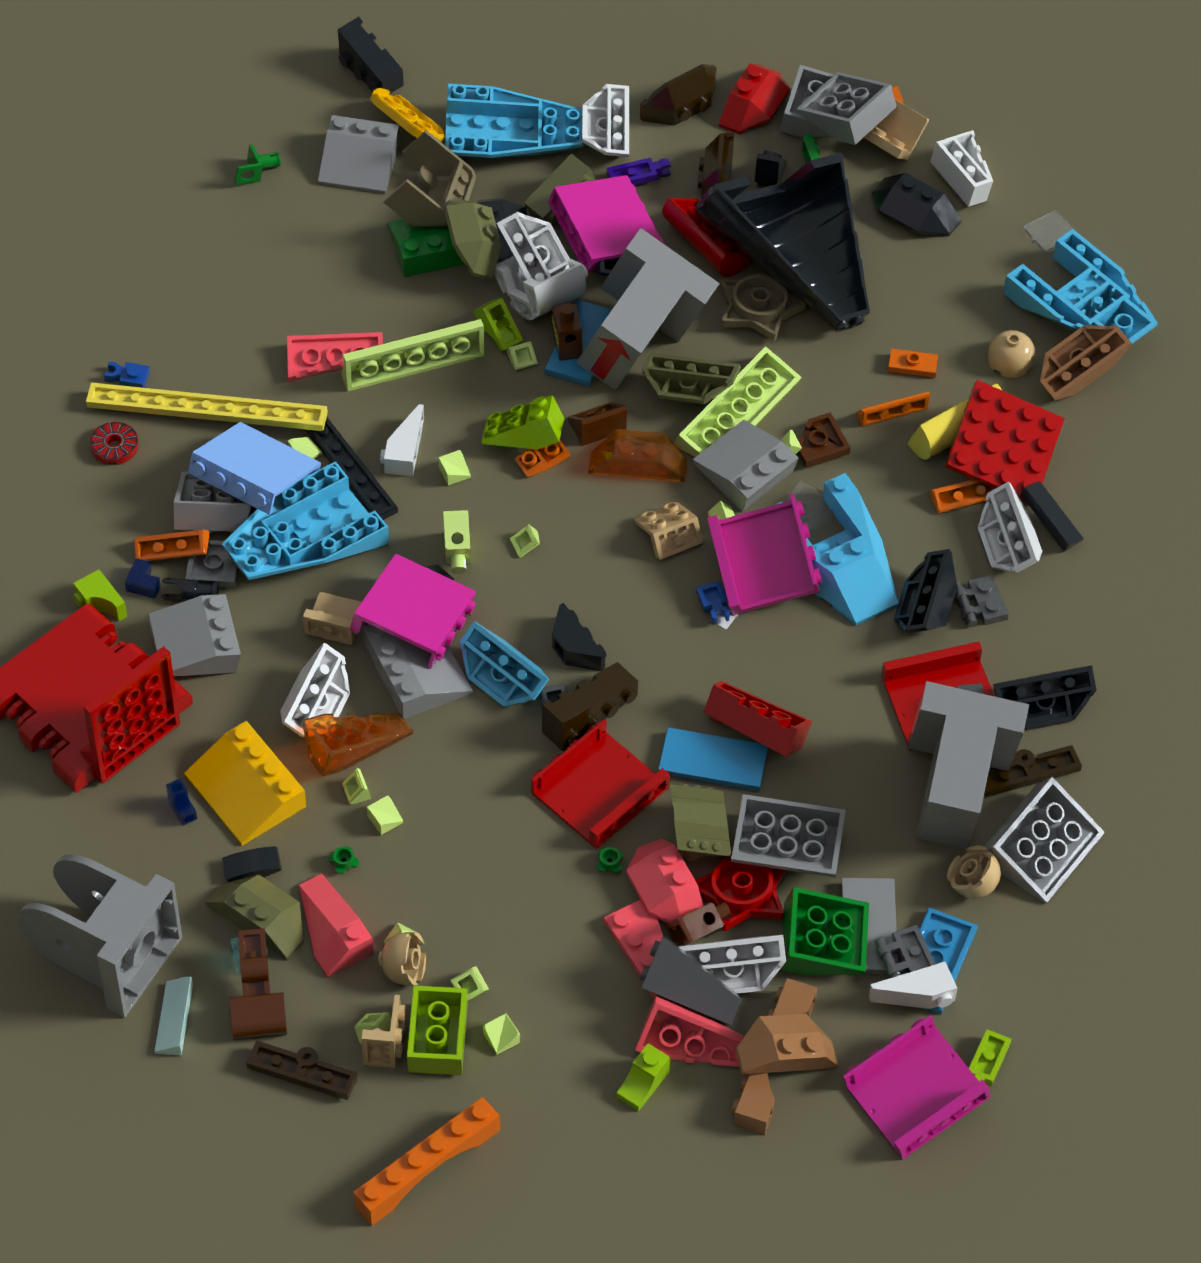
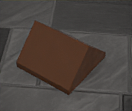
(598, 422)

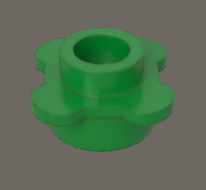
(343, 853)
(609, 854)

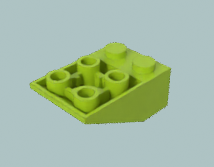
(526, 425)

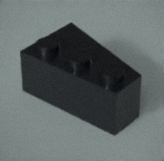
(366, 59)

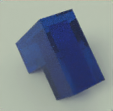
(140, 581)
(180, 802)

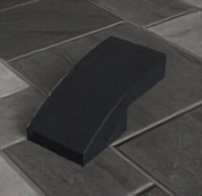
(252, 862)

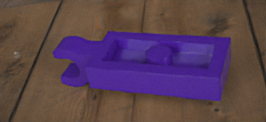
(641, 170)

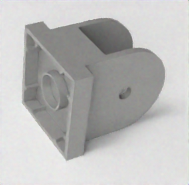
(122, 941)

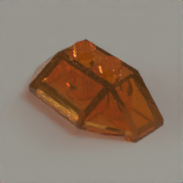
(639, 456)

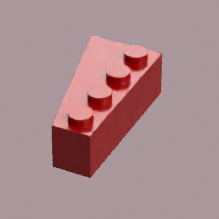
(757, 718)

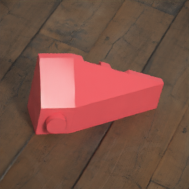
(333, 927)
(688, 1034)

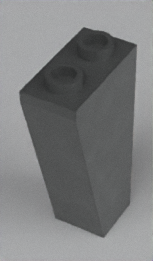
(688, 983)

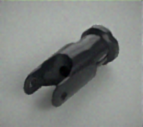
(190, 589)

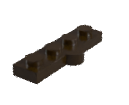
(1030, 770)
(302, 1069)

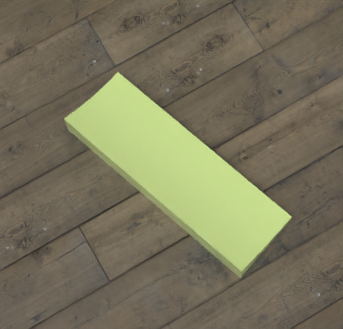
(413, 355)
(749, 398)

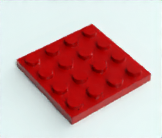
(1003, 439)

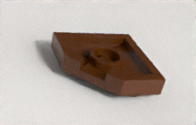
(822, 441)

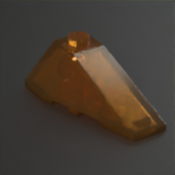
(344, 741)

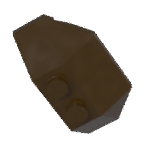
(681, 97)
(717, 162)

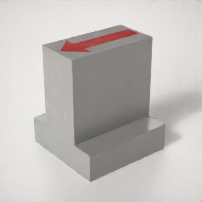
(653, 293)

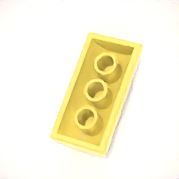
(938, 432)

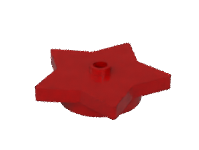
(745, 889)

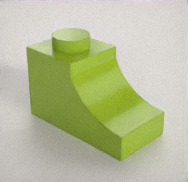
(498, 323)
(97, 591)
(644, 1077)

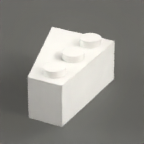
(963, 168)

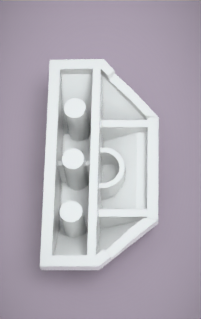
(607, 121)
(534, 246)
(1008, 531)
(318, 690)
(741, 963)

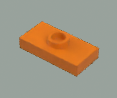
(913, 363)

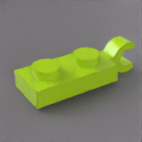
(989, 1056)

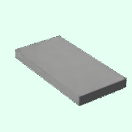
(882, 914)

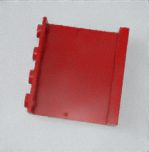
(949, 667)
(597, 785)

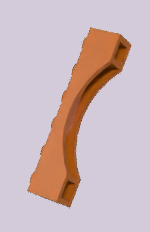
(391, 1185)

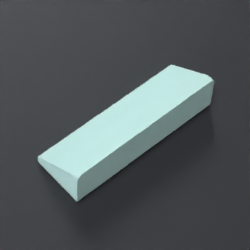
(174, 1016)

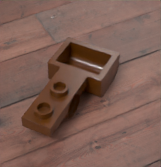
(258, 1010)

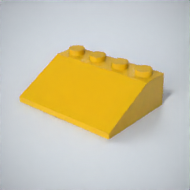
(246, 784)

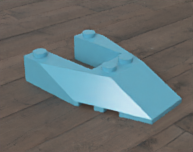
(1093, 297)
(853, 561)

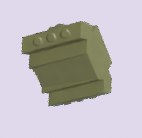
(700, 821)

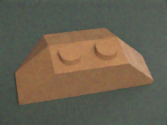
(1082, 359)
(785, 1045)

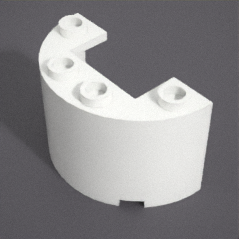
(537, 298)

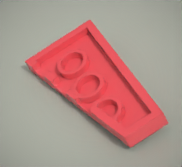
(324, 352)
(635, 934)

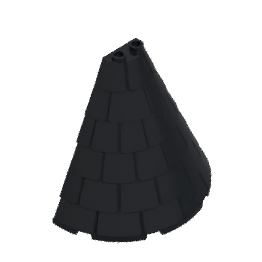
(798, 236)

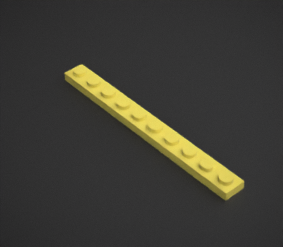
(207, 406)

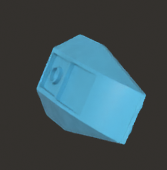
(508, 123)

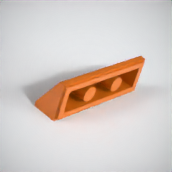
(893, 409)
(958, 495)
(171, 545)

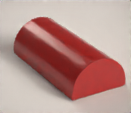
(712, 246)

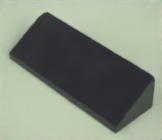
(1051, 515)

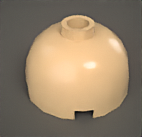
(1011, 354)
(974, 873)
(403, 958)

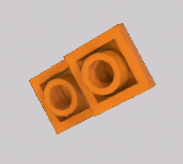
(540, 460)

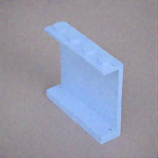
(250, 465)

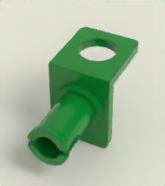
(256, 164)

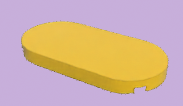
(405, 114)

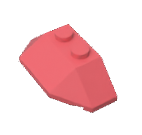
(663, 881)

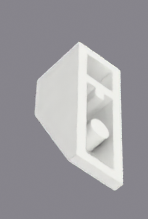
(403, 445)
(920, 988)

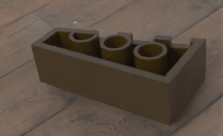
(588, 705)

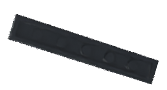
(360, 478)

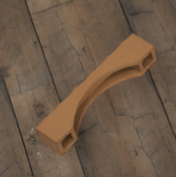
(757, 1102)

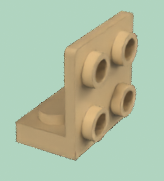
(899, 131)
(670, 529)
(331, 618)
(384, 1047)

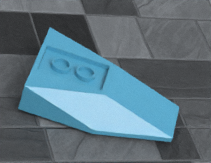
(307, 527)

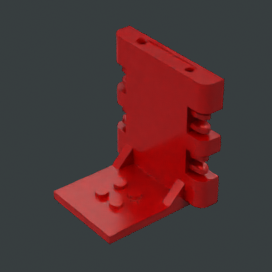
(90, 698)

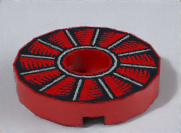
(114, 432)

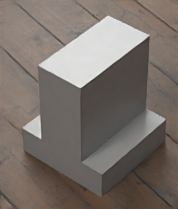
(966, 738)

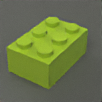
(437, 1030)

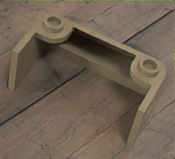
(440, 172)

